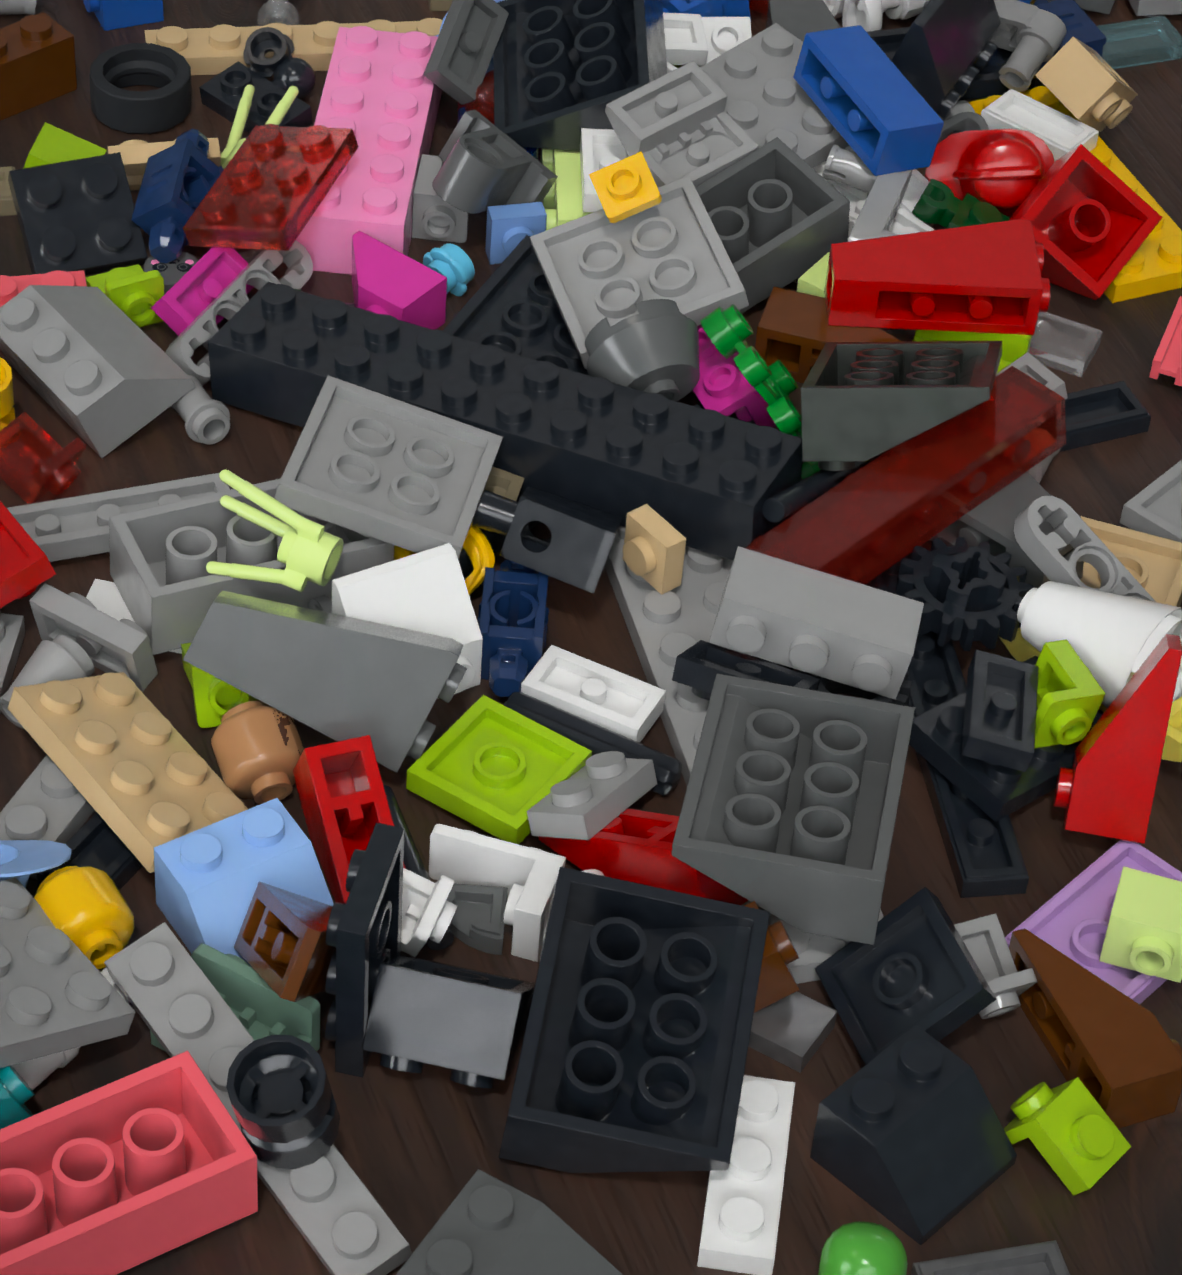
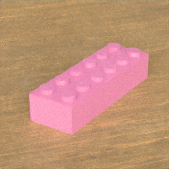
(392, 107)

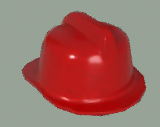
(991, 165)

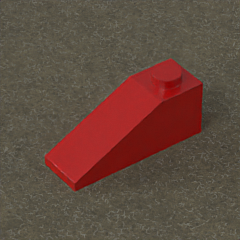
(1121, 756)
(341, 803)
(639, 851)

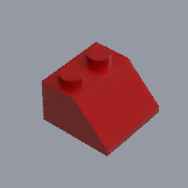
(1085, 222)

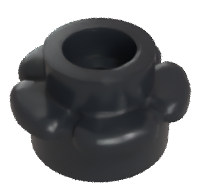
(265, 41)

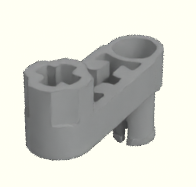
(1030, 35)
(883, 194)

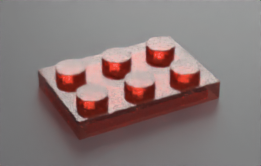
(271, 187)

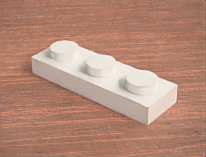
(747, 1197)

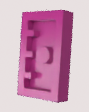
(725, 387)

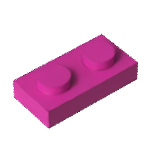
(199, 288)

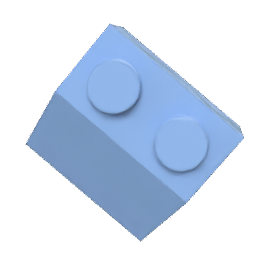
(213, 872)

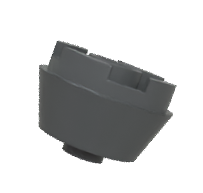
(648, 350)

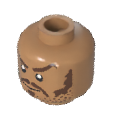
(257, 751)

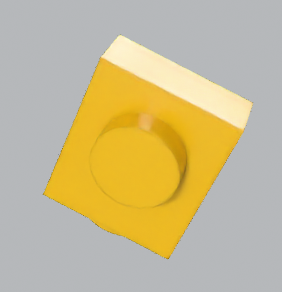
(626, 188)

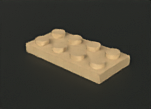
(124, 759)

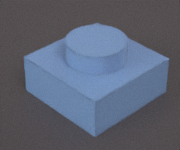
(509, 225)

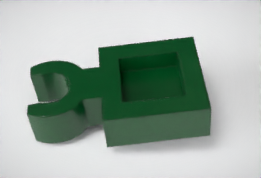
(941, 207)

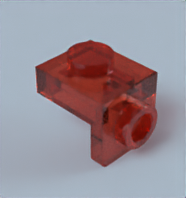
(35, 462)

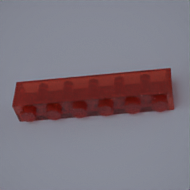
(923, 483)

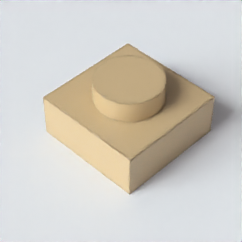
(654, 549)

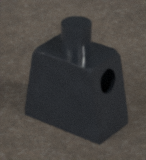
(578, 532)

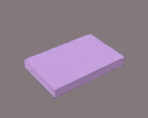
(1080, 913)

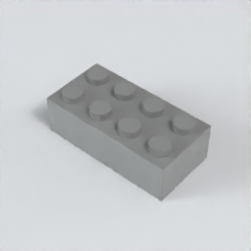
(164, 554)

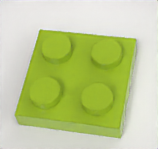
(495, 768)

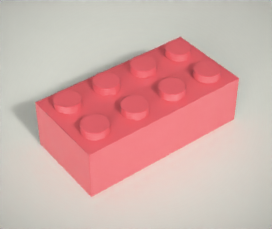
(122, 1174)

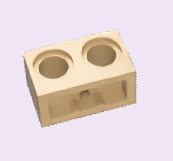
(1087, 85)

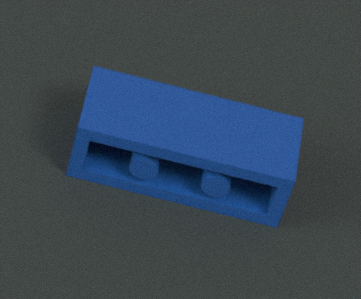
(868, 100)

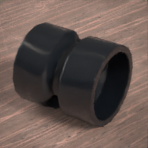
(283, 1101)

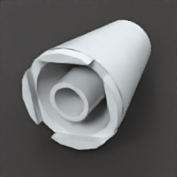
(1104, 628)

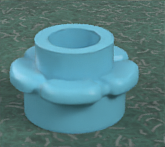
(452, 263)

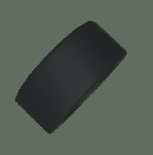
(140, 110)

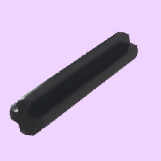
(597, 738)

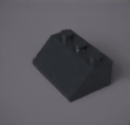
(948, 50)

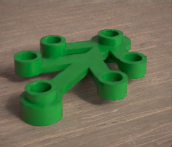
(773, 382)

